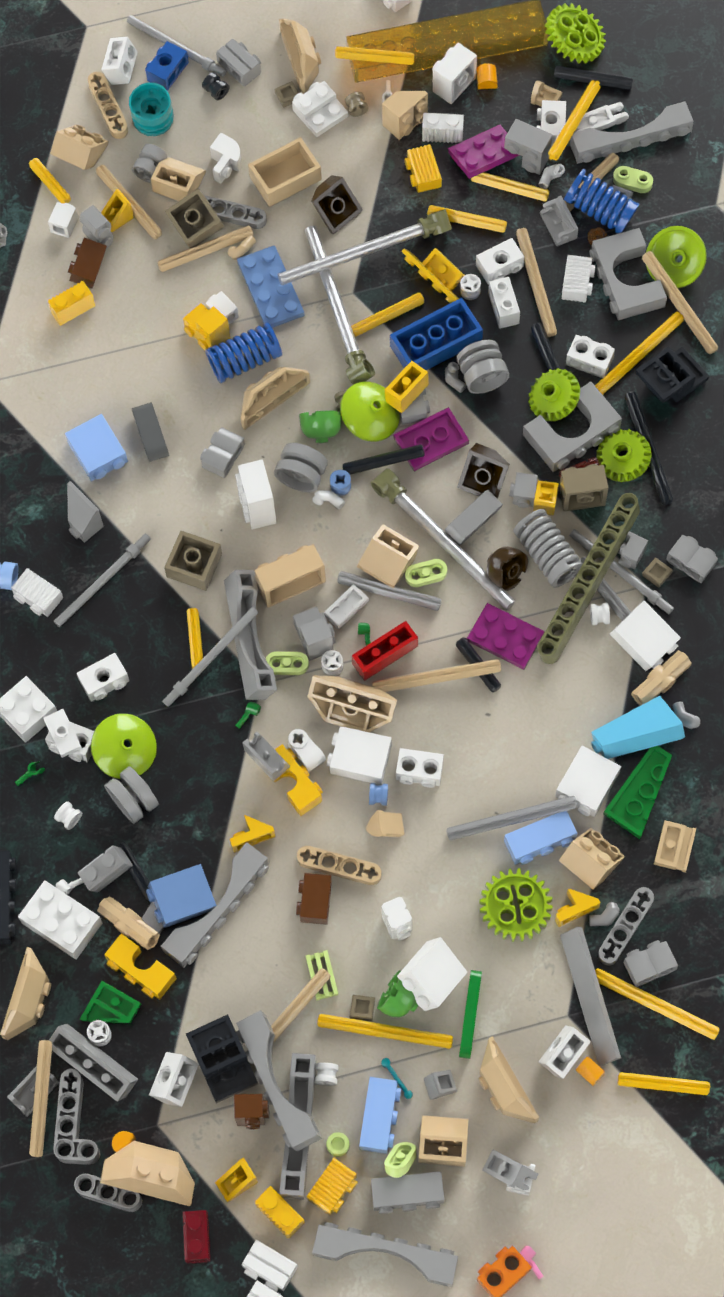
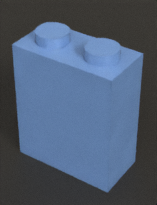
(181, 896)

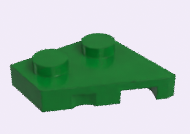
(110, 1006)

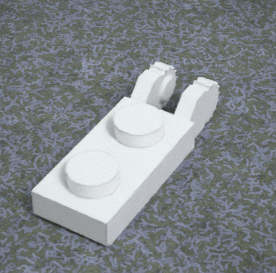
(603, 117)

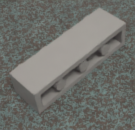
(92, 1062)

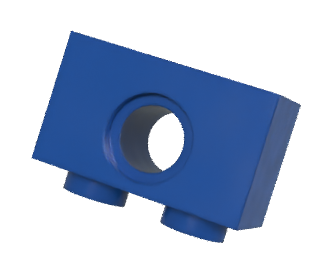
(174, 58)

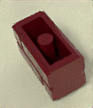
(196, 1236)

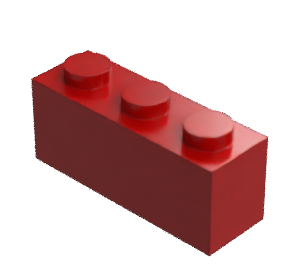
(385, 650)

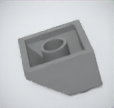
(82, 514)

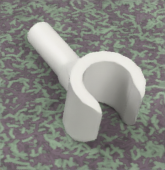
(388, 93)
(66, 888)

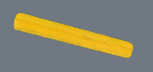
(374, 55)
(511, 186)
(471, 219)
(387, 314)
(663, 1083)

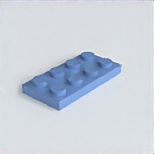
(274, 301)

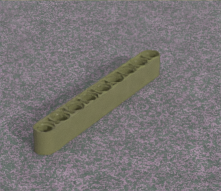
(585, 587)

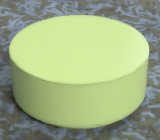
(338, 1144)

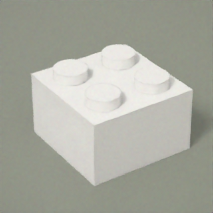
(454, 72)
(25, 708)

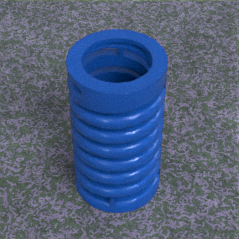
(599, 204)
(240, 343)

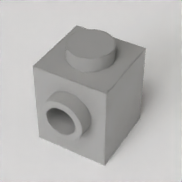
(524, 490)

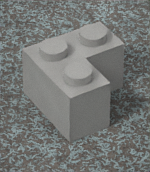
(530, 143)
(314, 632)

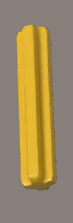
(48, 179)
(194, 636)

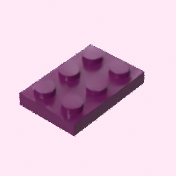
(481, 152)
(437, 434)
(505, 636)

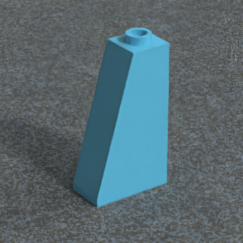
(638, 730)

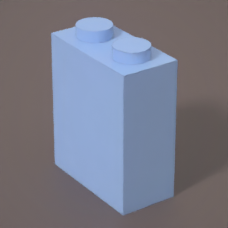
(96, 447)

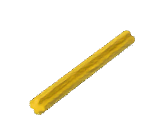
(574, 120)
(639, 352)
(657, 1004)
(385, 1031)

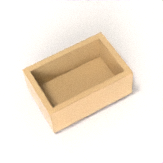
(285, 172)
(290, 575)

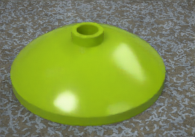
(675, 242)
(363, 418)
(109, 747)

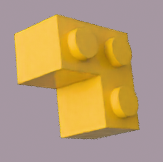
(207, 326)

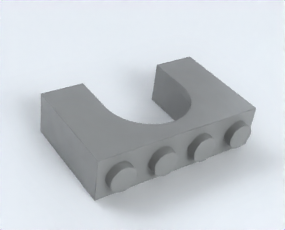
(625, 299)
(558, 450)

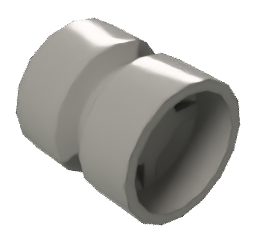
(148, 161)

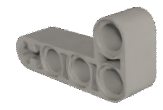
(74, 1116)

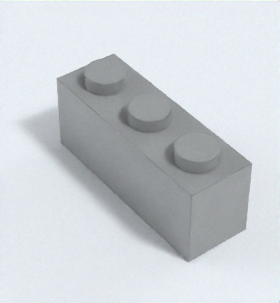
(407, 1192)

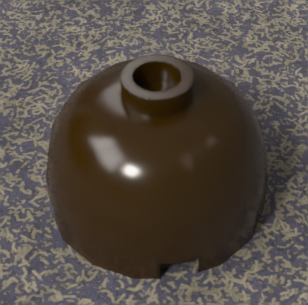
(506, 566)

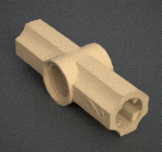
(661, 678)
(128, 923)

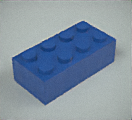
(436, 336)

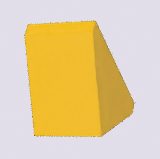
(117, 210)
(236, 1180)

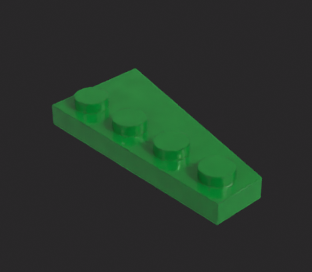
(637, 796)

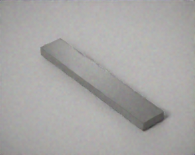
(590, 996)

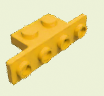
(439, 270)

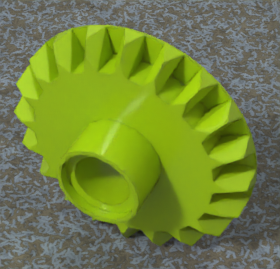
(563, 399)
(624, 467)

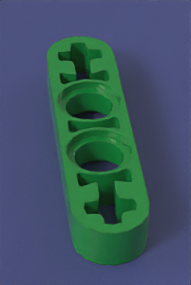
(470, 1014)

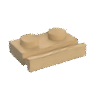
(675, 846)

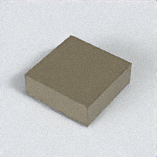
(286, 93)
(657, 572)
(362, 1007)

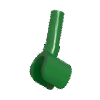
(364, 629)
(251, 708)
(31, 771)

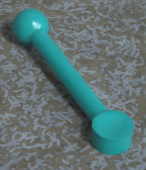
(386, 1064)

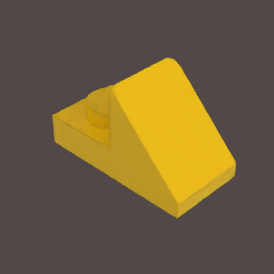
(546, 496)
(257, 833)
(581, 905)

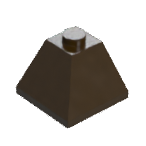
(335, 203)
(483, 471)

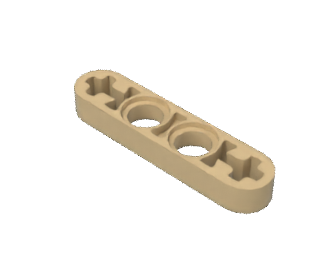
(110, 104)
(340, 862)

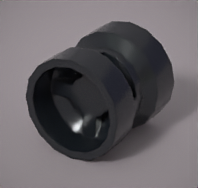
(214, 85)

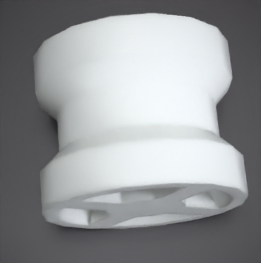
(473, 282)
(599, 614)
(332, 658)
(68, 815)
(95, 1030)
(326, 1074)

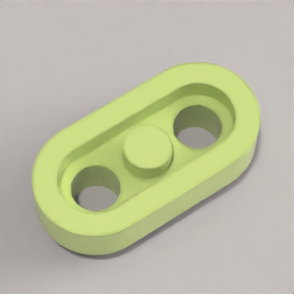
(632, 179)
(425, 572)
(287, 662)
(400, 1159)

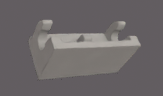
(559, 221)
(265, 756)
(23, 1094)
(508, 1170)

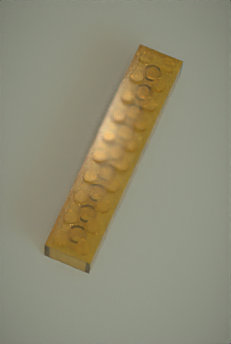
(482, 32)

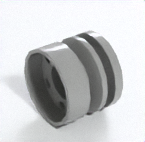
(482, 366)

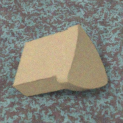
(544, 92)
(385, 824)

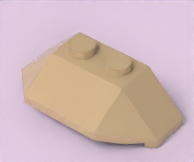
(300, 52)
(271, 392)
(351, 703)
(27, 997)
(504, 1086)
(149, 1172)

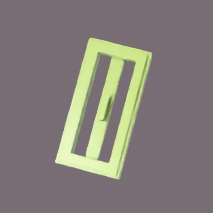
(317, 956)

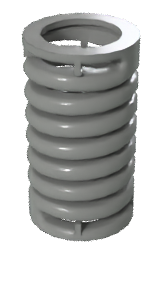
(548, 548)

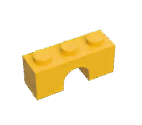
(305, 793)
(154, 980)

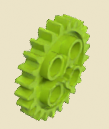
(575, 33)
(496, 907)

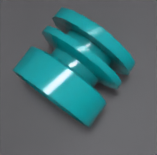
(149, 100)

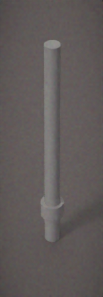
(207, 63)
(132, 551)
(653, 596)
(181, 687)

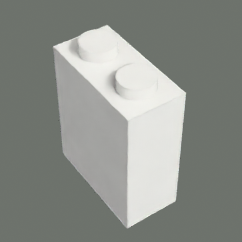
(645, 636)
(359, 755)
(588, 780)
(432, 974)

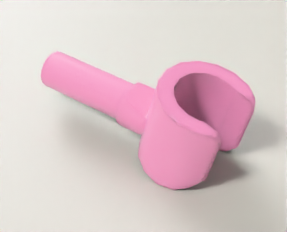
(528, 1253)

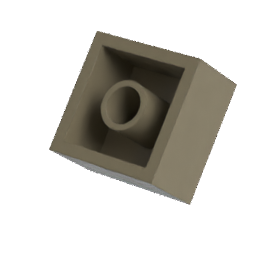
(194, 218)
(583, 487)
(193, 560)

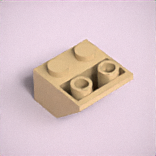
(404, 111)
(78, 146)
(176, 178)
(388, 556)
(591, 858)
(443, 1141)

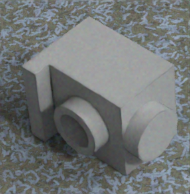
(632, 550)

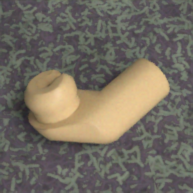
(245, 246)

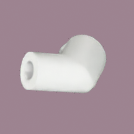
(551, 173)
(330, 496)

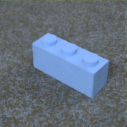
(540, 837)
(379, 1115)

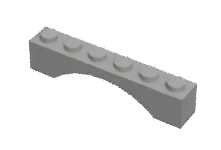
(593, 144)
(255, 671)
(187, 940)
(259, 1039)
(300, 1096)
(336, 1244)

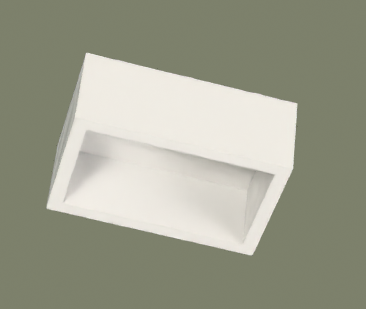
(255, 494)
(60, 919)

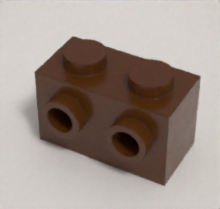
(87, 262)
(315, 898)
(250, 1110)

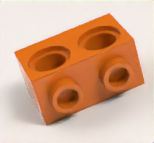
(508, 1277)

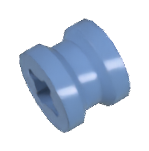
(340, 487)
(378, 794)

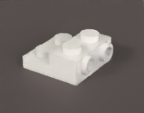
(319, 108)

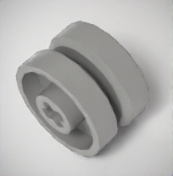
(300, 467)
(134, 792)

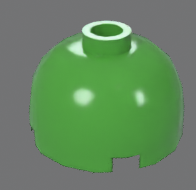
(320, 425)
(397, 999)

